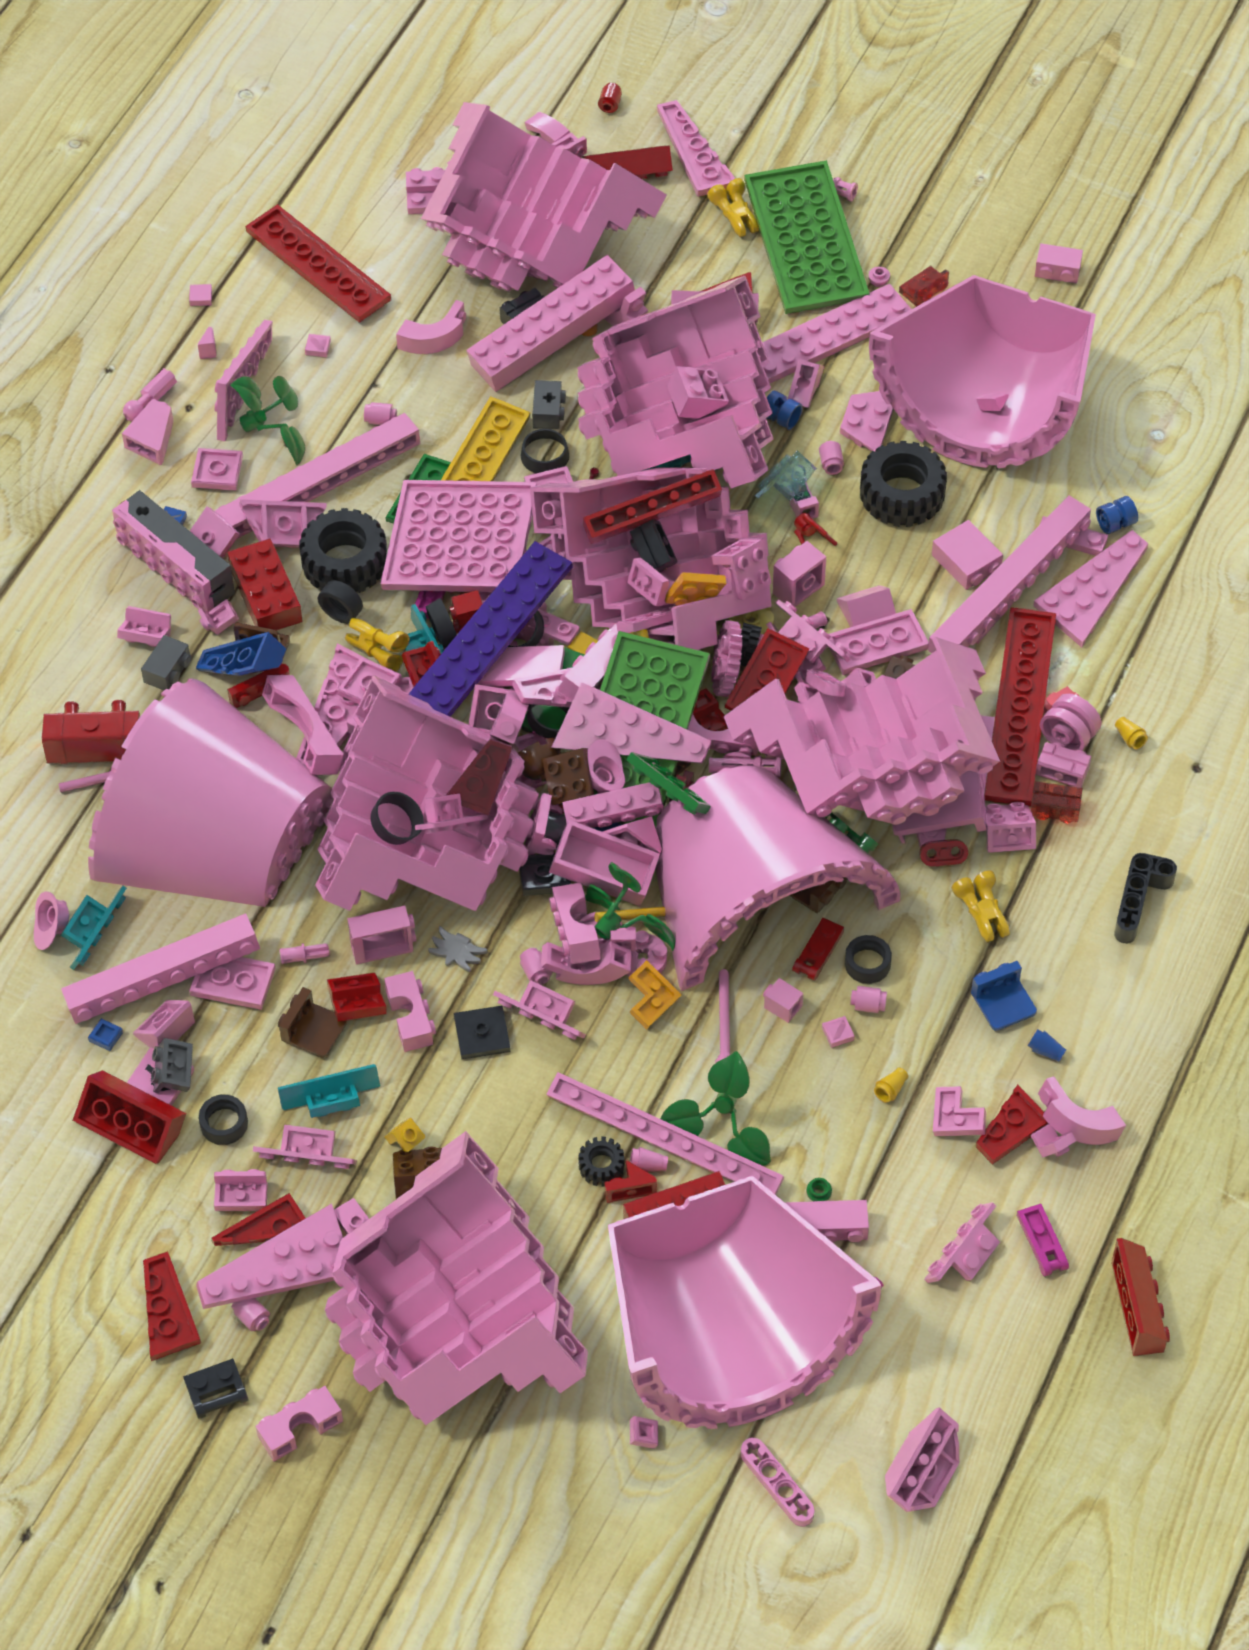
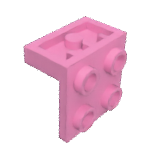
(747, 565)
(649, 582)
(1010, 827)

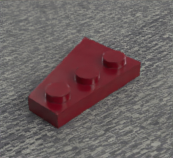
(482, 777)

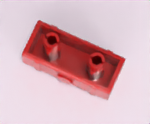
(86, 735)

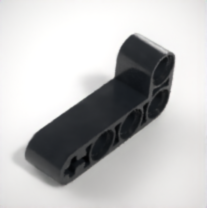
(1150, 876)

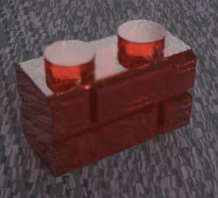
(1056, 802)

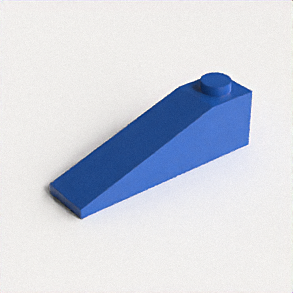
(243, 656)

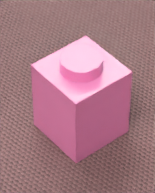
(783, 1000)

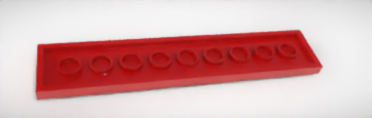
(1020, 705)

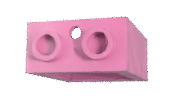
(381, 945)

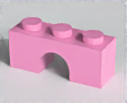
(404, 993)
(315, 1408)

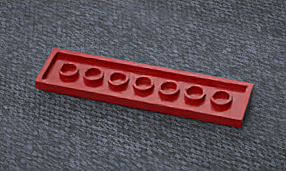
(318, 263)

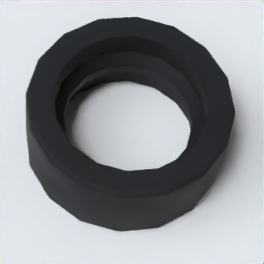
(340, 601)
(866, 975)
(217, 1103)

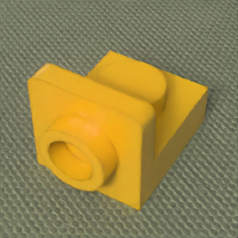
(406, 1134)

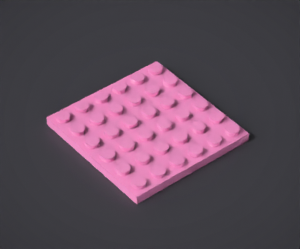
(457, 535)

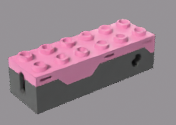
(173, 551)

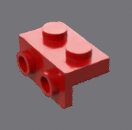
(420, 660)

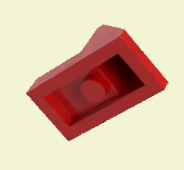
(637, 1184)

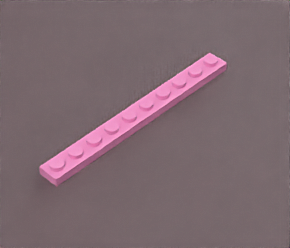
(659, 1133)

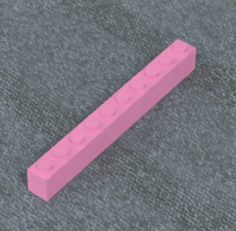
(330, 469)
(1014, 574)

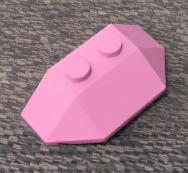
(924, 1463)

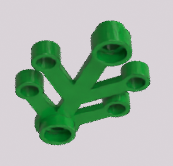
(863, 841)

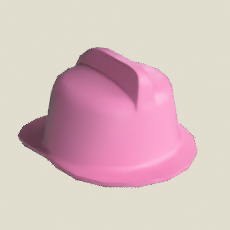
(605, 766)
(50, 919)

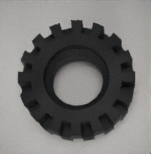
(750, 638)
(598, 1148)

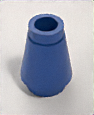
(1046, 1045)

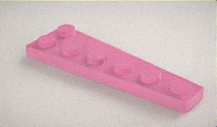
(696, 156)

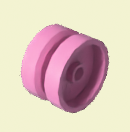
(1071, 722)

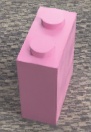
(967, 554)

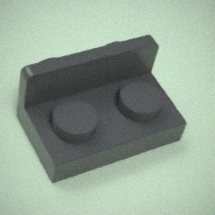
(172, 1065)

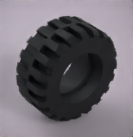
(898, 505)
(341, 529)

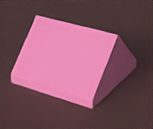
(867, 605)
(639, 833)
(168, 1021)

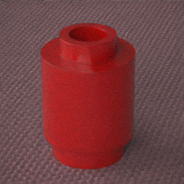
(610, 97)

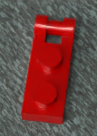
(253, 688)
(818, 948)

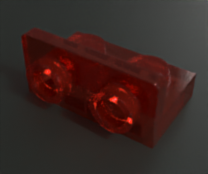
(924, 285)

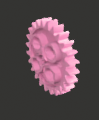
(726, 658)

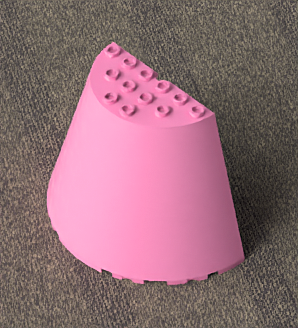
(981, 343)
(204, 803)
(744, 857)
(734, 1305)

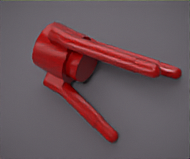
(807, 526)

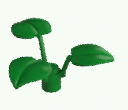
(256, 416)
(612, 920)
(731, 1081)

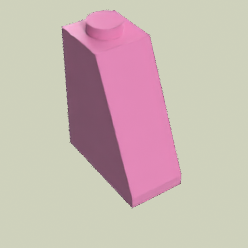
(150, 431)
(509, 718)

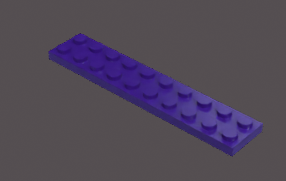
(491, 629)

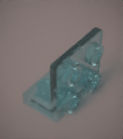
(788, 475)

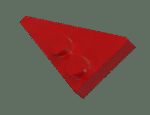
(262, 1224)

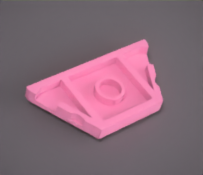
(866, 420)
(280, 519)

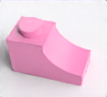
(805, 382)

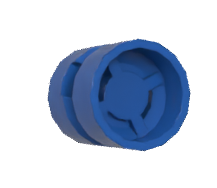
(783, 410)
(1120, 513)

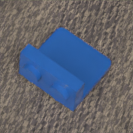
(1002, 996)

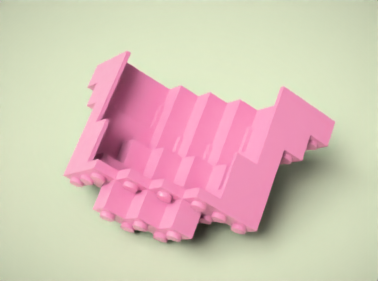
(527, 204)
(630, 398)
(604, 567)
(881, 744)
(421, 753)
(452, 1291)

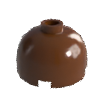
(533, 758)

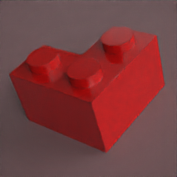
(464, 608)

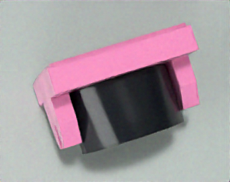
(547, 827)

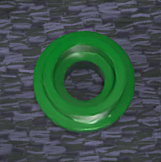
(822, 1184)

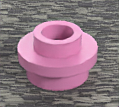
(879, 276)

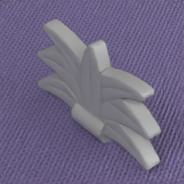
(457, 949)

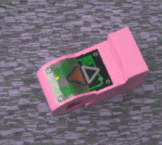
(805, 500)

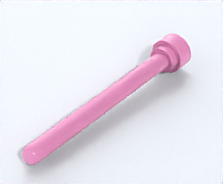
(724, 1015)

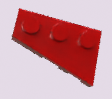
(1011, 1126)

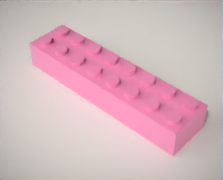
(550, 323)

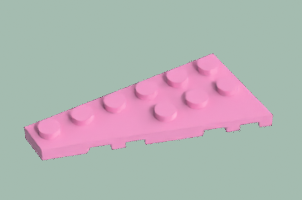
(243, 365)
(331, 707)

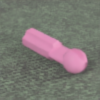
(153, 390)

